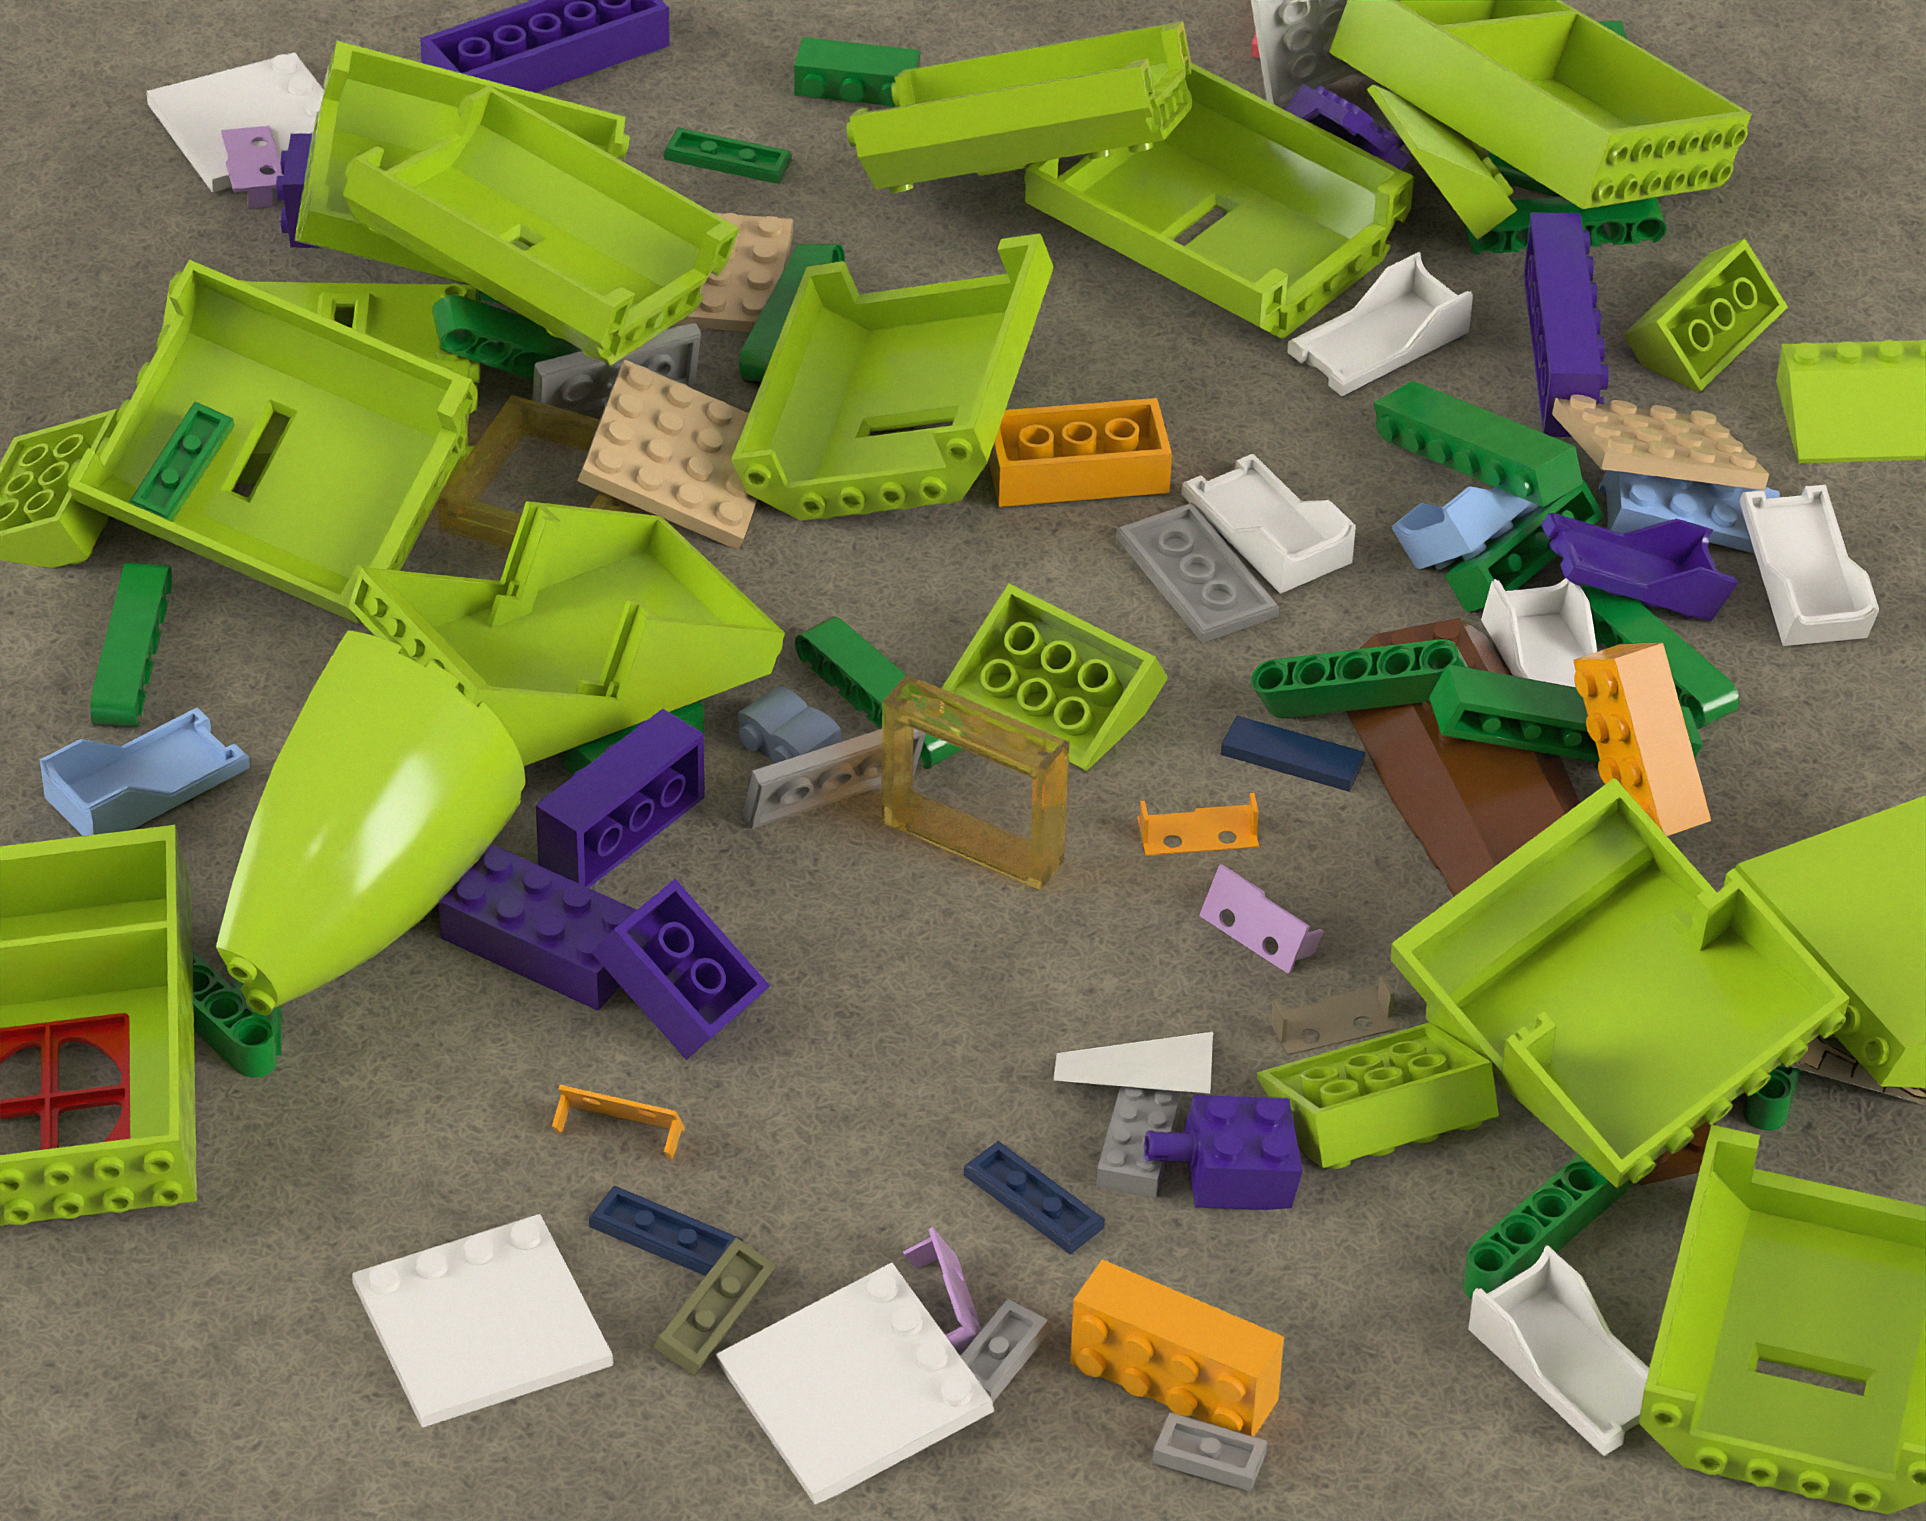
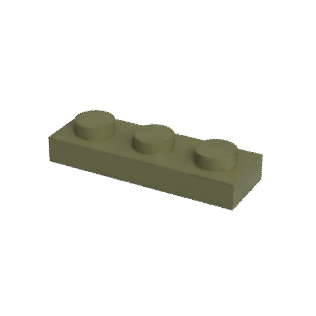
(715, 1306)

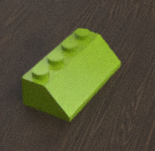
(1707, 317)

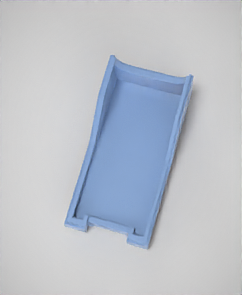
(1647, 500)
(1460, 527)
(124, 786)

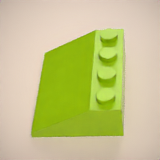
(1452, 162)
(1855, 400)
(37, 510)
(1057, 675)
(1383, 1094)

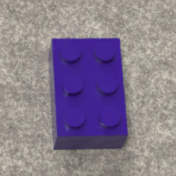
(680, 969)

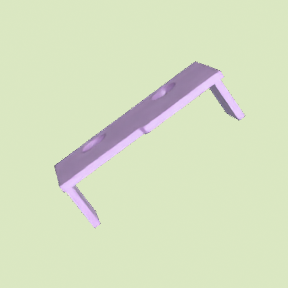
(247, 162)
(1257, 920)
(932, 1250)

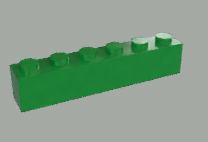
(1478, 443)
(1520, 713)

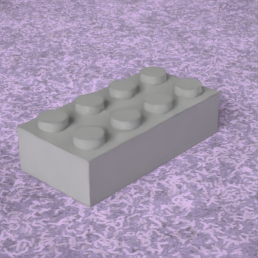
(1122, 1158)

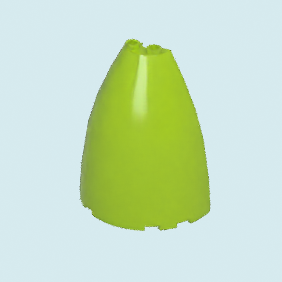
(364, 820)

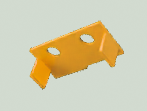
(1200, 828)
(621, 1109)

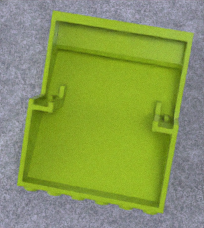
(583, 631)
(1862, 915)
(1618, 984)

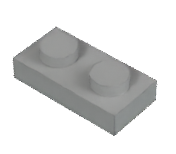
(1005, 1346)
(1209, 1451)

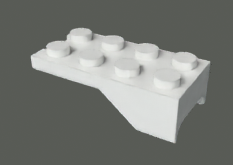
(1390, 326)
(1271, 526)
(1806, 568)
(1540, 629)
(1562, 1349)

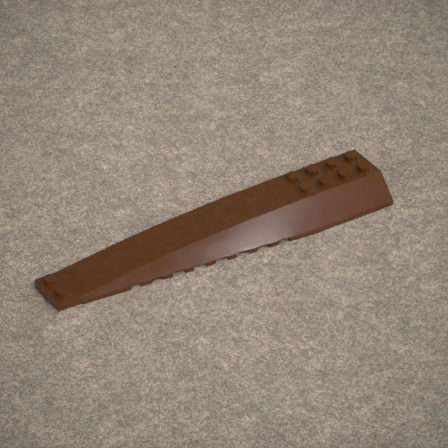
(1474, 797)

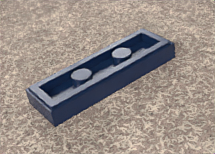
(1292, 753)
(1034, 1197)
(660, 1230)

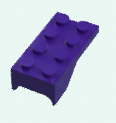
(1348, 123)
(1654, 564)

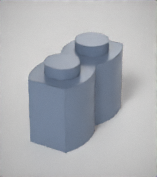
(785, 726)

